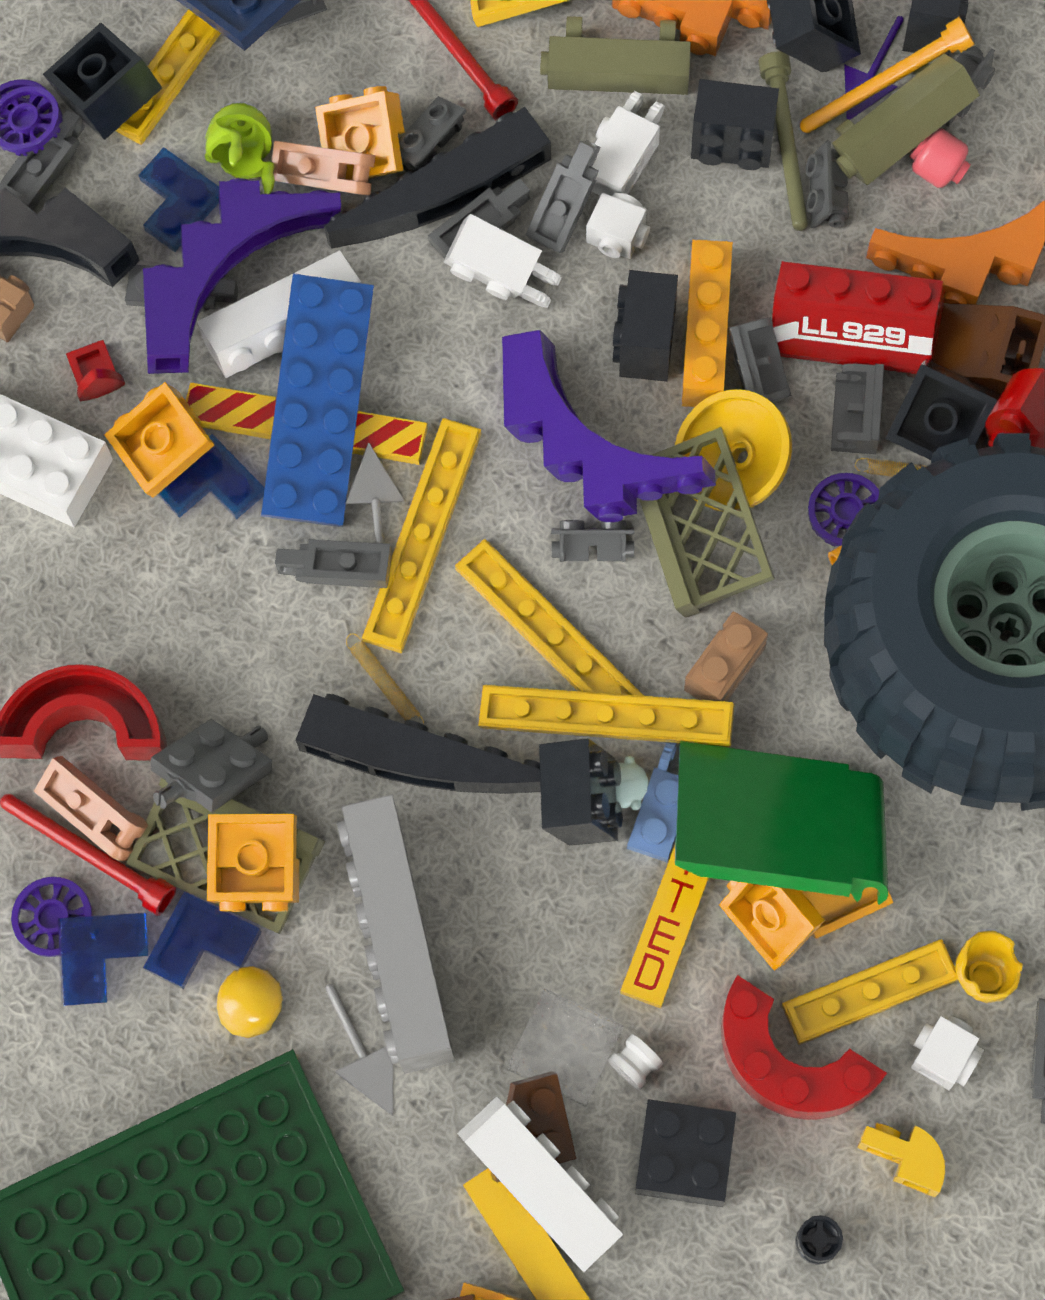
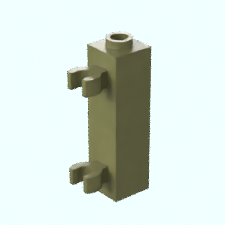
(617, 63)
(904, 119)

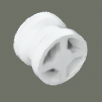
(635, 1062)

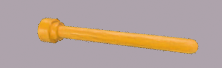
(953, 38)

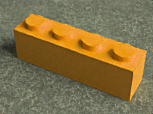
(707, 320)

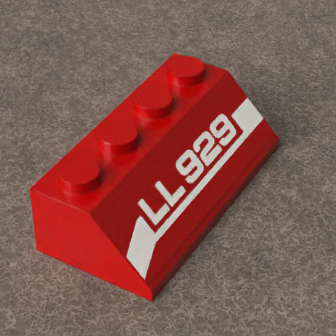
(856, 316)

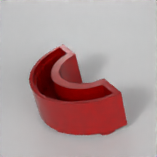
(1020, 408)
(75, 695)
(779, 1083)

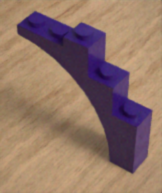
(210, 251)
(571, 452)

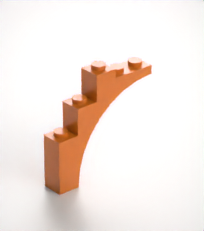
(699, 20)
(967, 260)

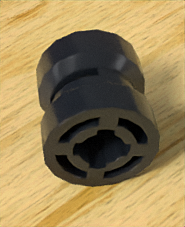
(821, 1233)

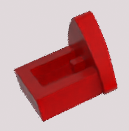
(94, 371)

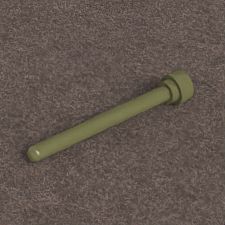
(775, 70)

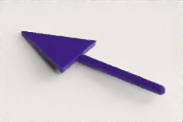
(856, 77)

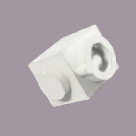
(617, 225)
(947, 1052)

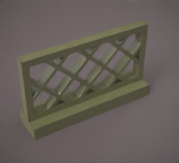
(671, 543)
(307, 849)

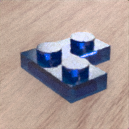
(187, 196)
(215, 473)
(198, 929)
(86, 945)

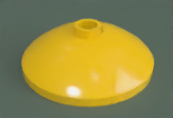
(749, 426)

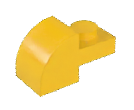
(918, 1158)

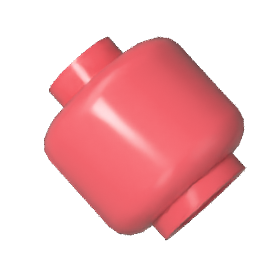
(940, 159)

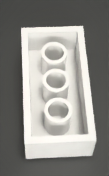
(48, 462)

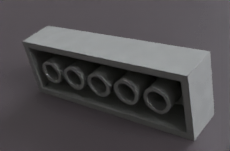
(397, 934)

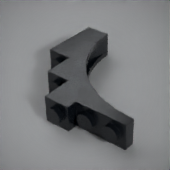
(66, 233)

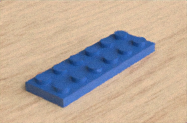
(317, 400)

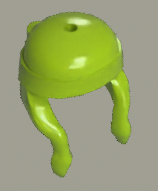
(240, 141)

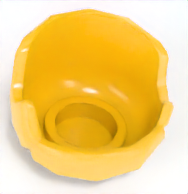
(993, 953)
(249, 1001)

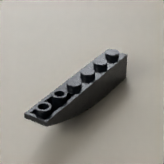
(447, 183)
(408, 751)

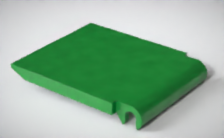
(780, 821)

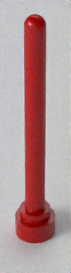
(497, 98)
(153, 893)

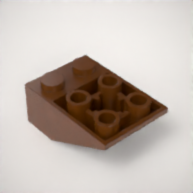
(989, 342)

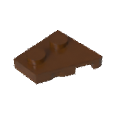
(544, 1104)

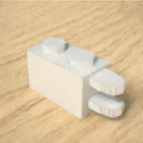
(625, 145)
(498, 261)

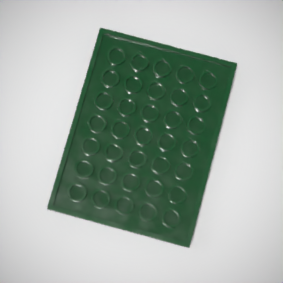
(201, 1204)

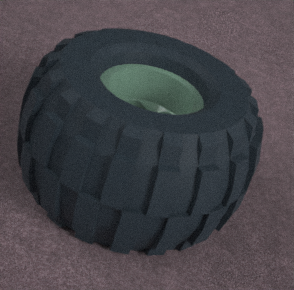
(905, 650)

